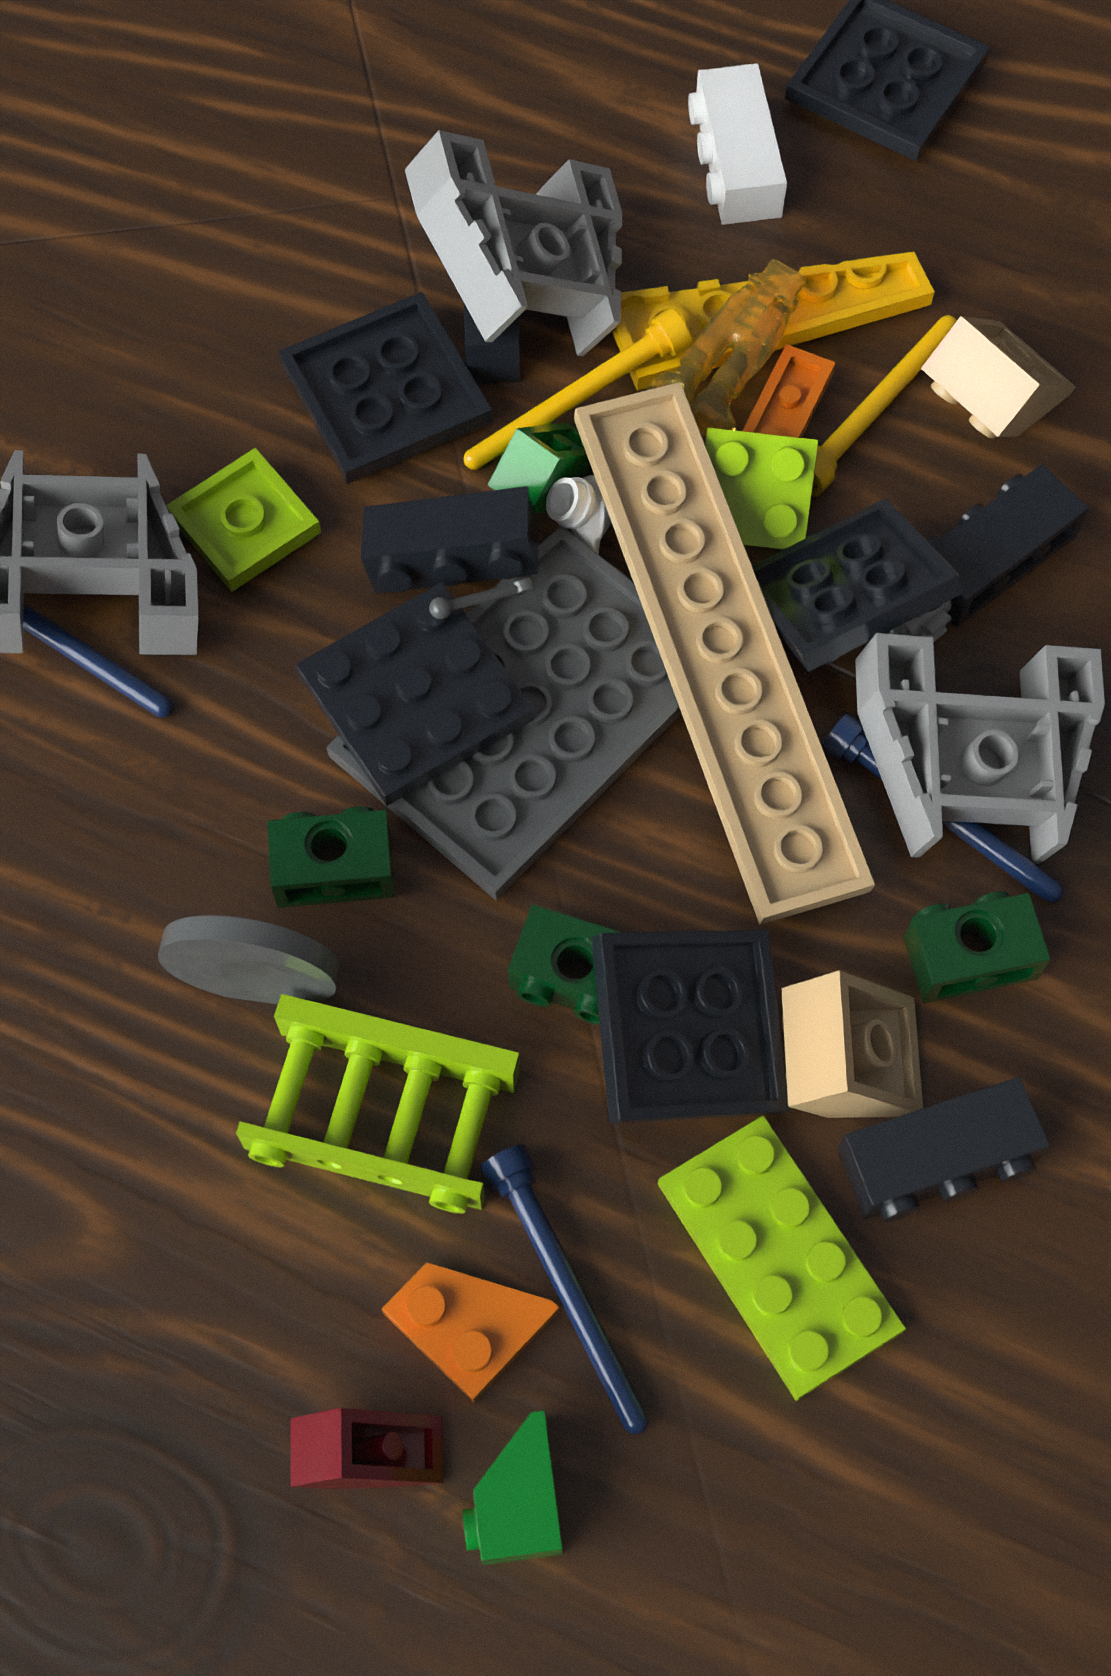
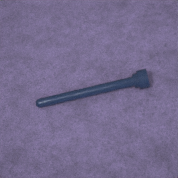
(97, 663)
(850, 743)
(512, 1176)

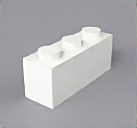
(738, 144)

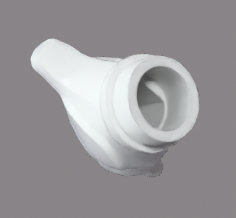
(580, 507)

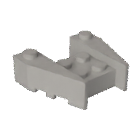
(520, 247)
(96, 540)
(979, 752)

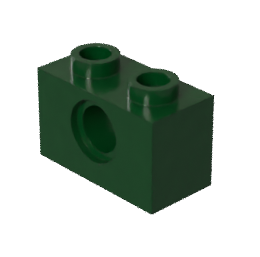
(358, 875)
(542, 949)
(950, 969)

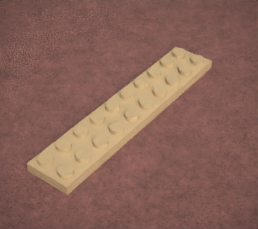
(723, 655)

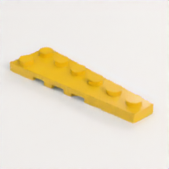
(828, 303)

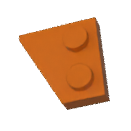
(467, 1323)

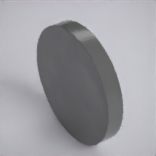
(248, 959)

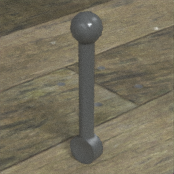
(441, 607)

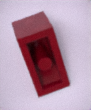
(365, 1449)

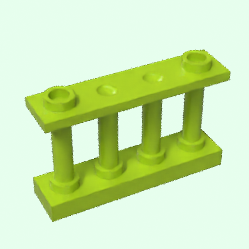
(365, 1044)

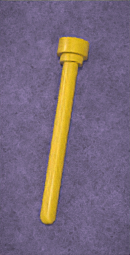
(665, 336)
(875, 404)

